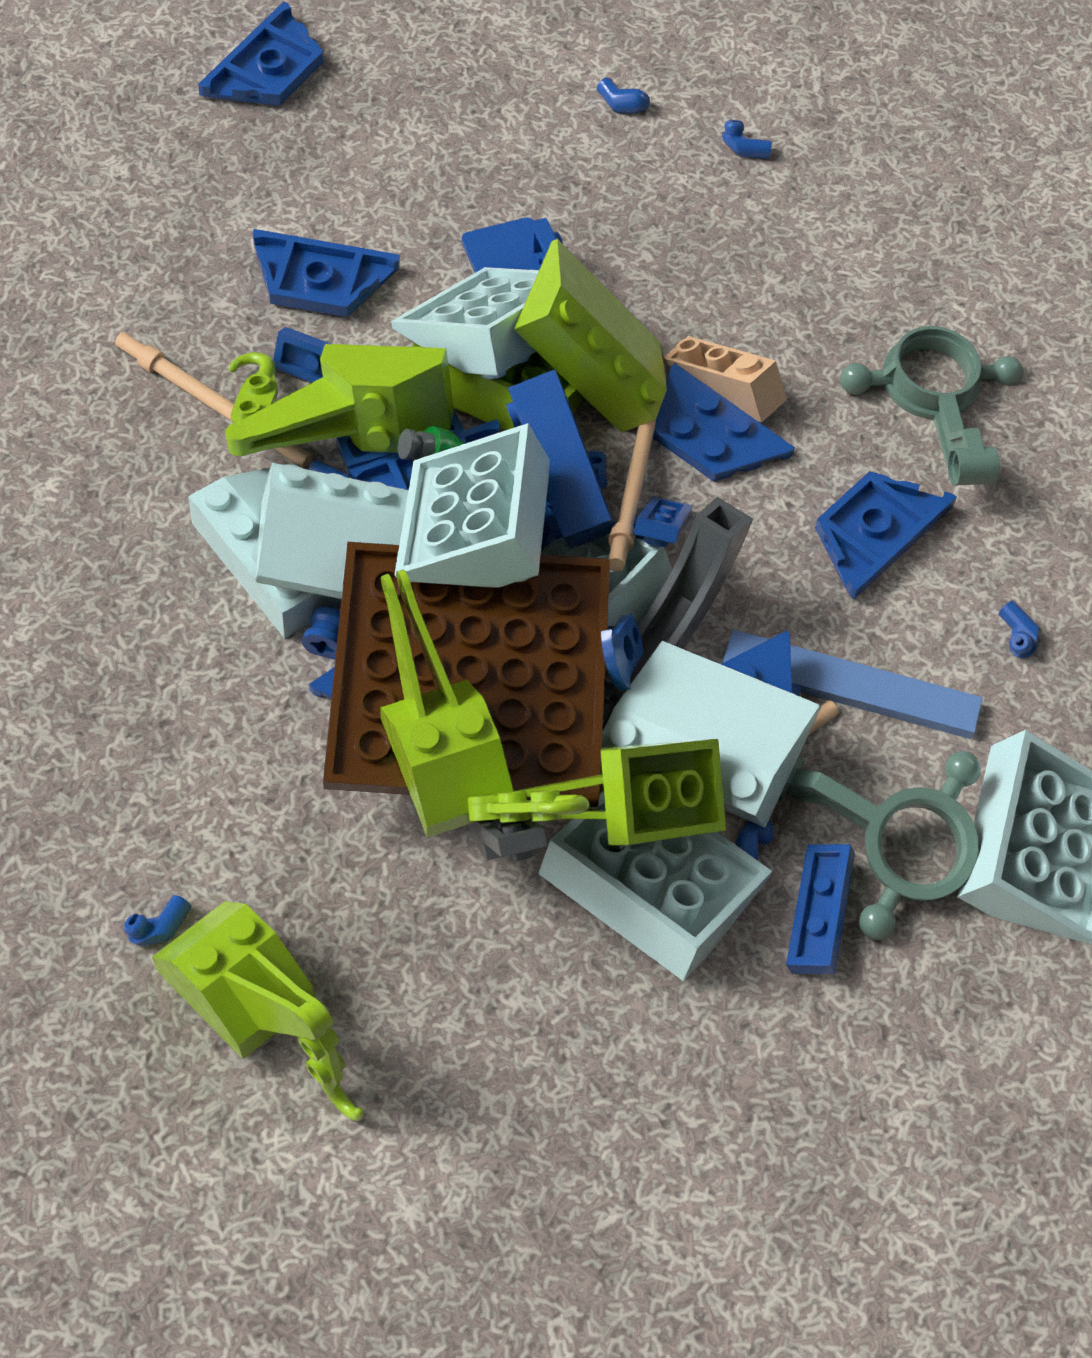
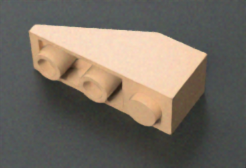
(738, 376)

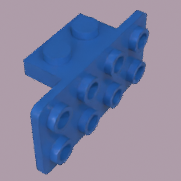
(510, 244)

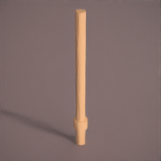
(154, 360)
(622, 533)

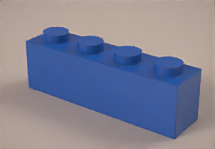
(572, 482)

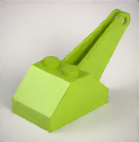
(440, 736)

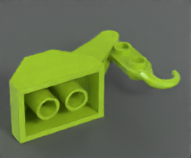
(362, 394)
(648, 794)
(250, 989)

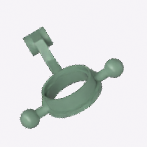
(962, 448)
(961, 769)

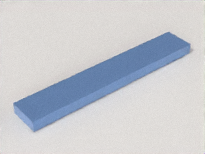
(874, 689)

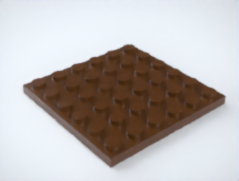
(521, 645)

